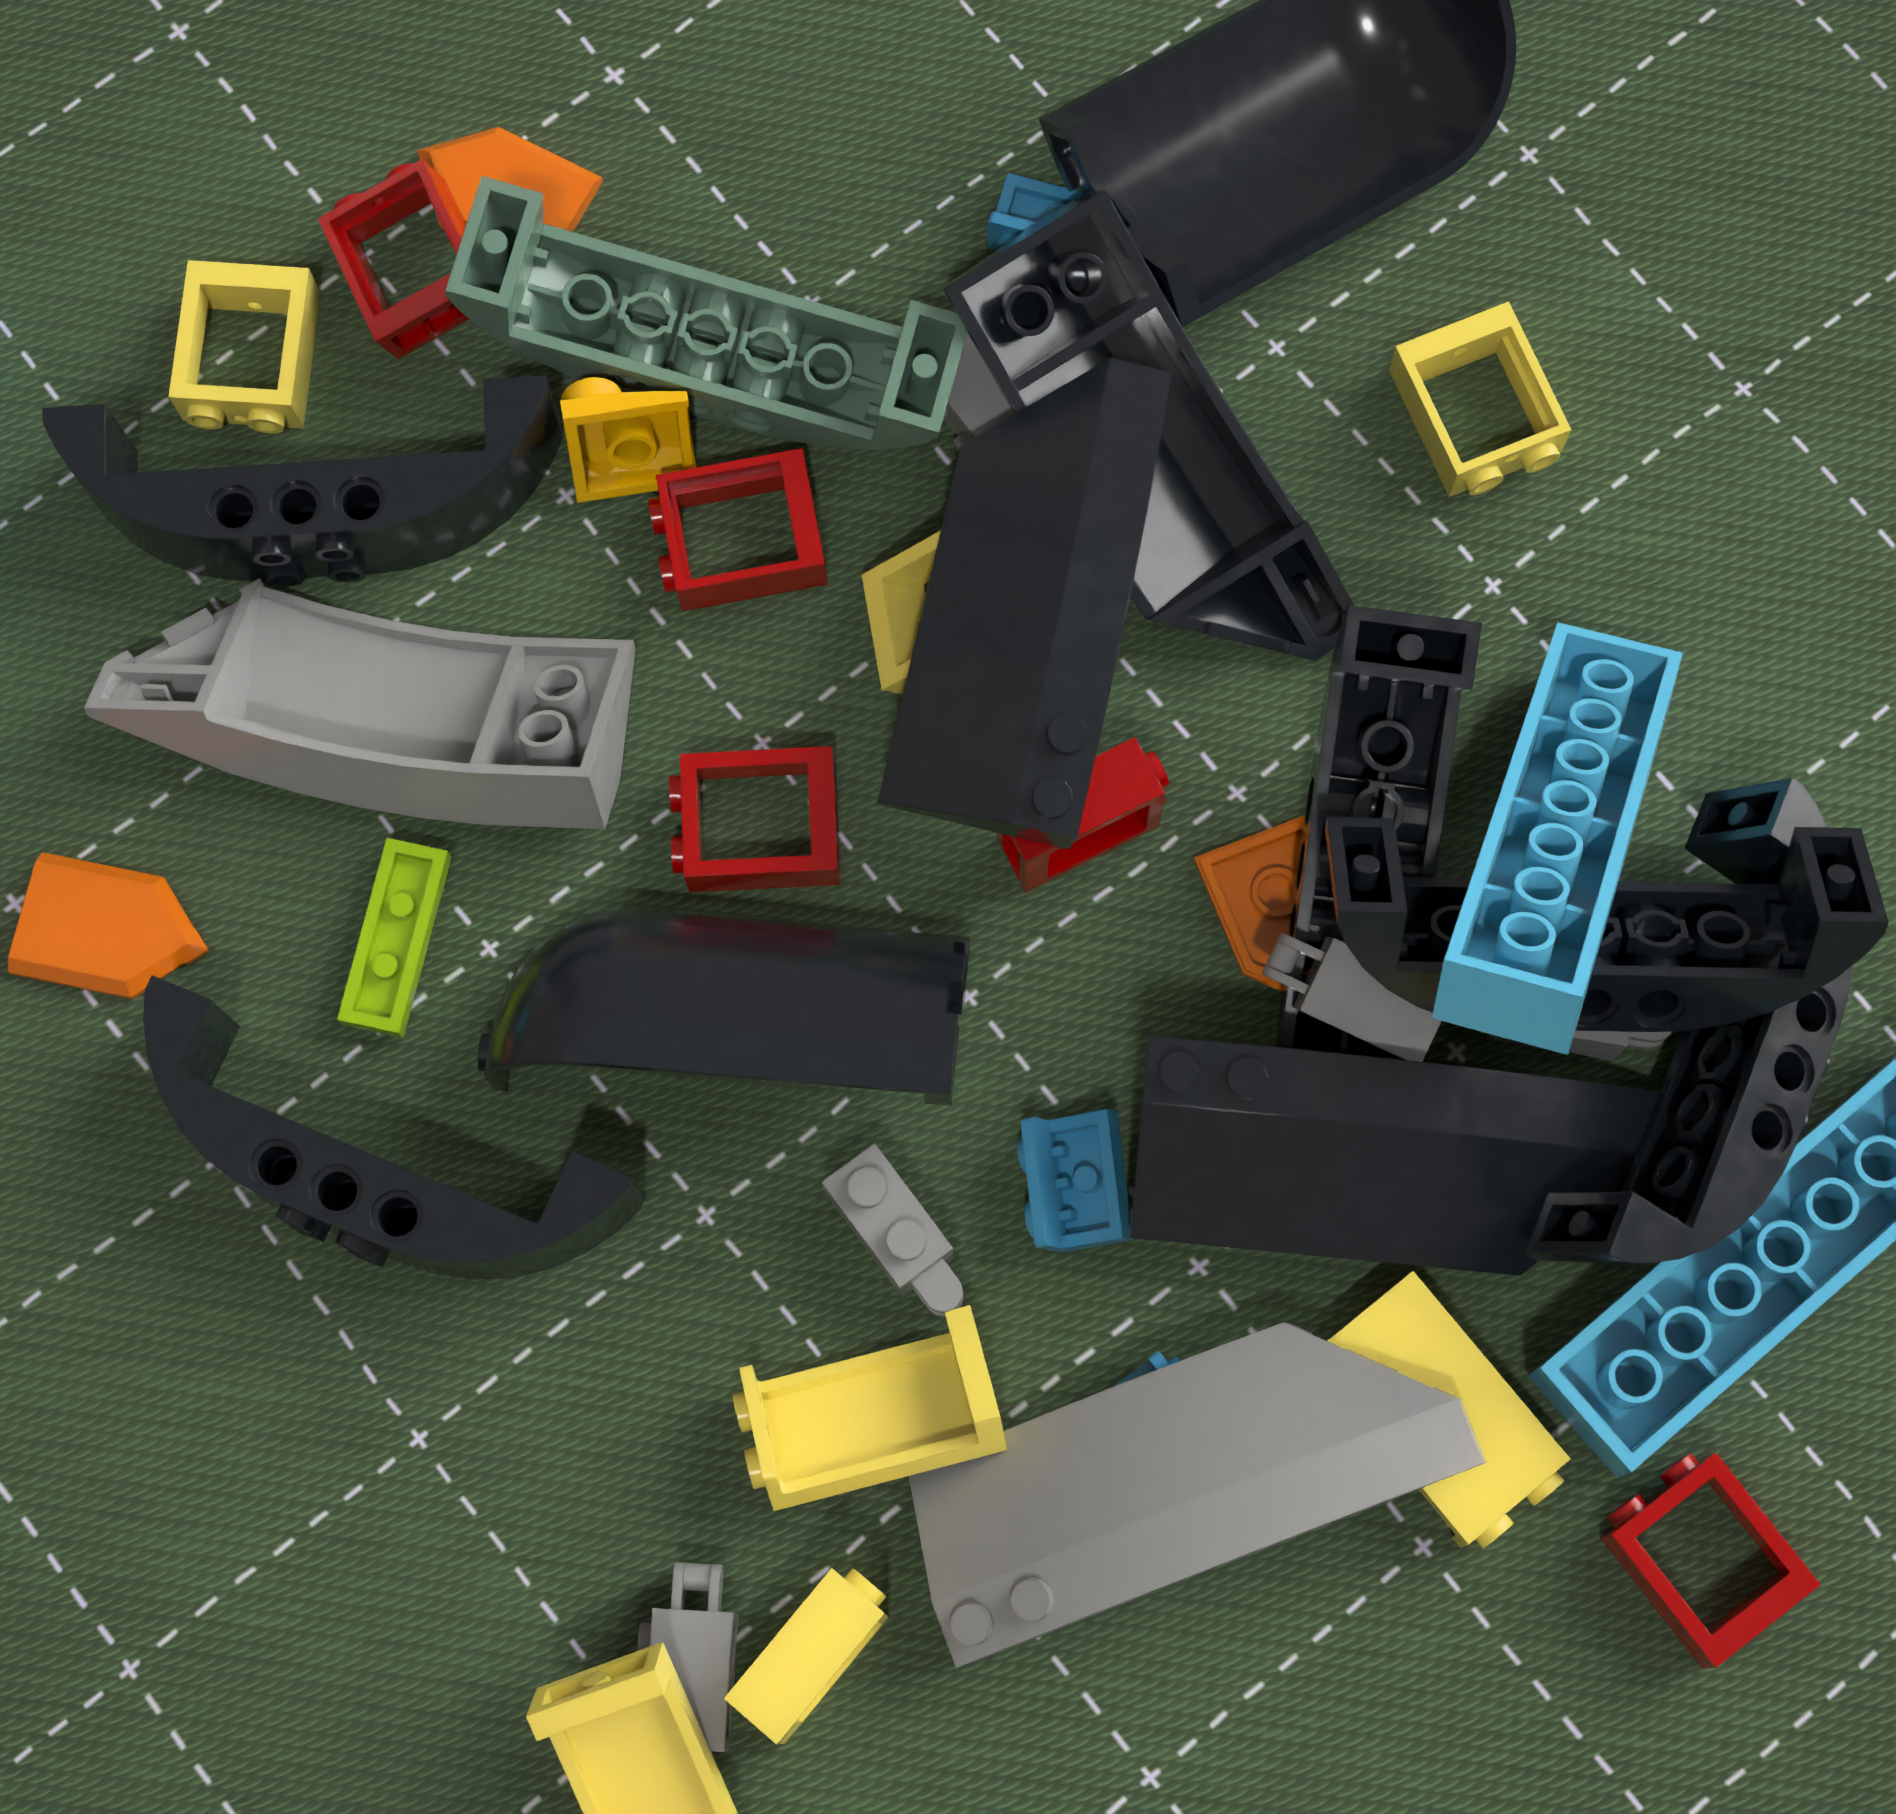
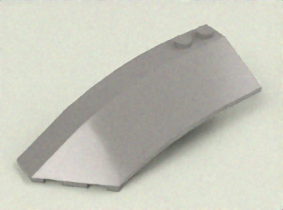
(384, 711)
(1174, 1482)

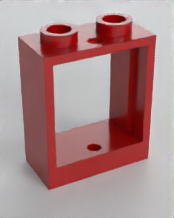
(365, 214)
(731, 481)
(1120, 806)
(817, 869)
(1750, 1617)

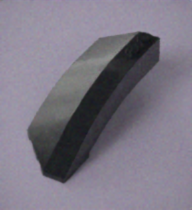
(1368, 1153)

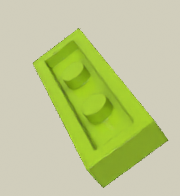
(394, 938)

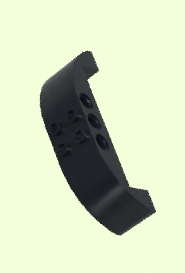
(317, 514)
(1377, 755)
(1668, 950)
(1731, 1089)
(257, 1148)

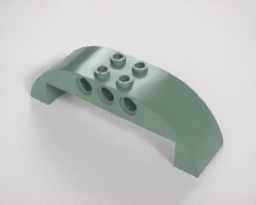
(733, 345)

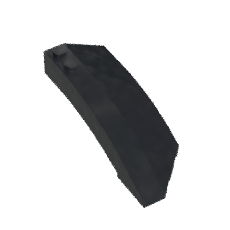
(1215, 511)
(1029, 610)

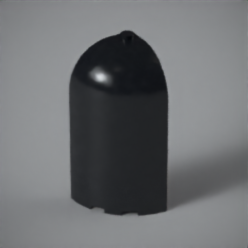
(1285, 132)
(737, 1002)

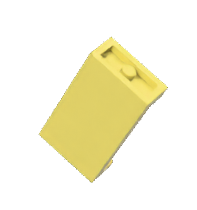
(1423, 1341)
(871, 1417)
(630, 1739)

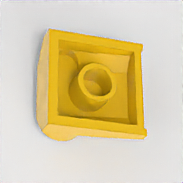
(624, 438)

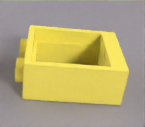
(253, 290)
(1461, 344)
(895, 606)
(809, 1654)

